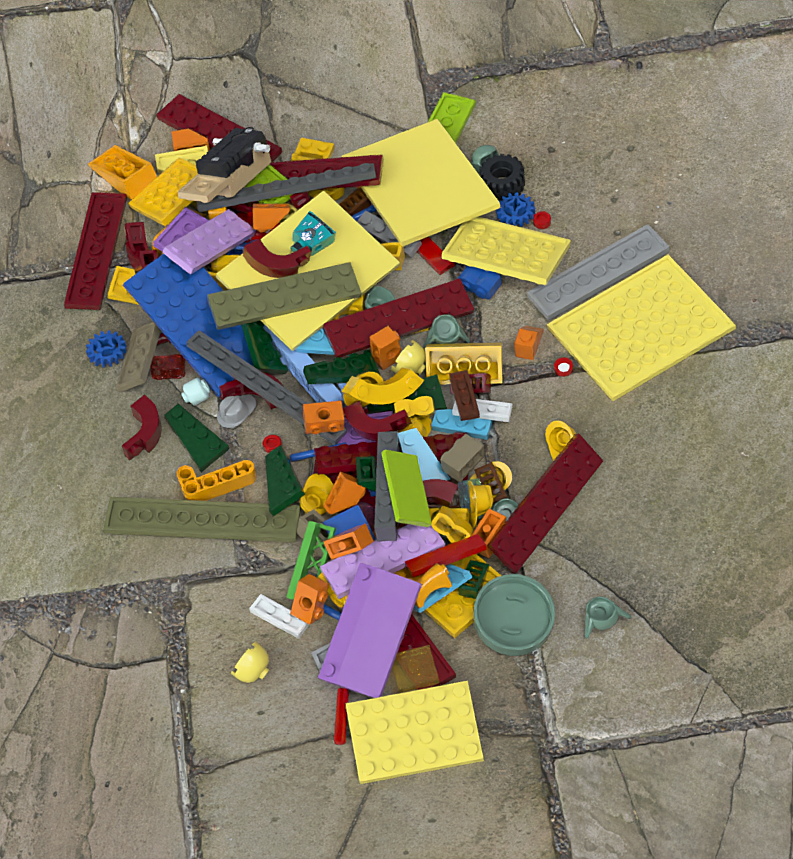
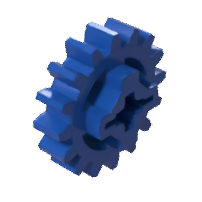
(516, 210)
(106, 348)

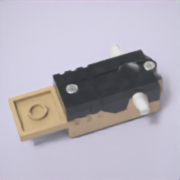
(228, 165)

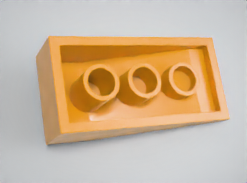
(124, 171)

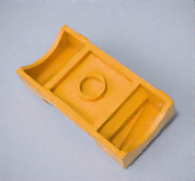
(431, 580)

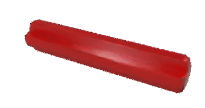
(341, 716)

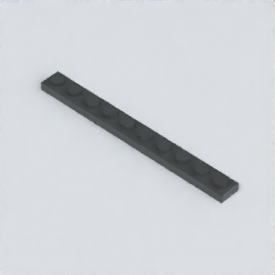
(292, 186)
(254, 380)

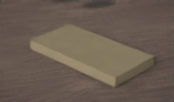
(138, 356)

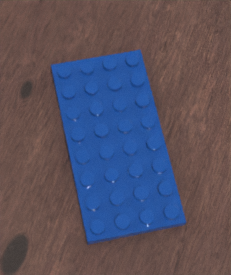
(181, 308)

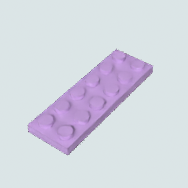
(209, 241)
(386, 555)

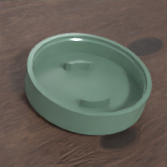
(513, 614)

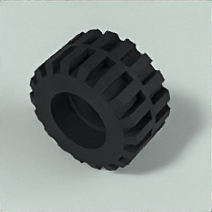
(499, 167)

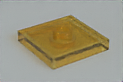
(415, 669)

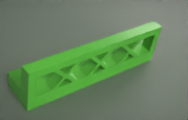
(306, 554)

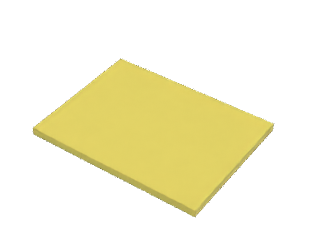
(425, 183)
(352, 244)
(640, 327)

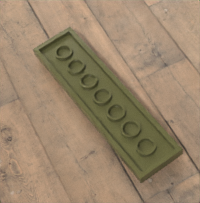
(283, 295)

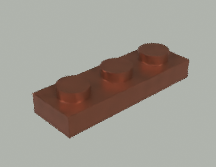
(464, 395)

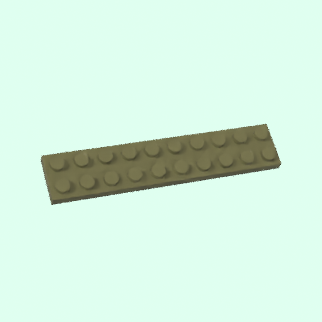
(200, 519)

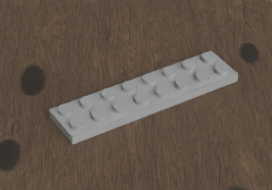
(598, 272)

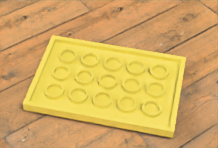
(507, 249)
(414, 732)

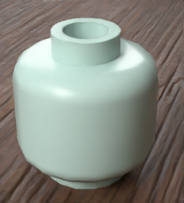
(195, 391)

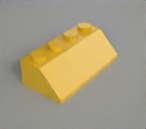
(474, 357)

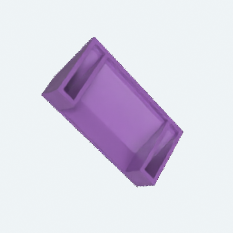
(369, 631)

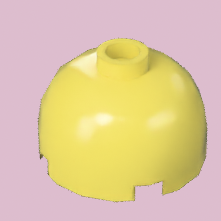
(412, 358)
(252, 664)

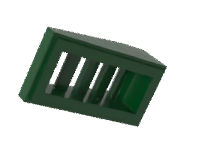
(469, 591)

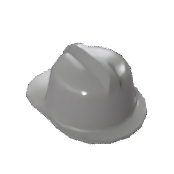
(235, 410)

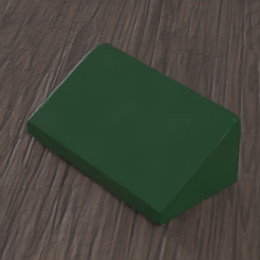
(366, 472)

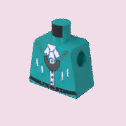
(312, 233)

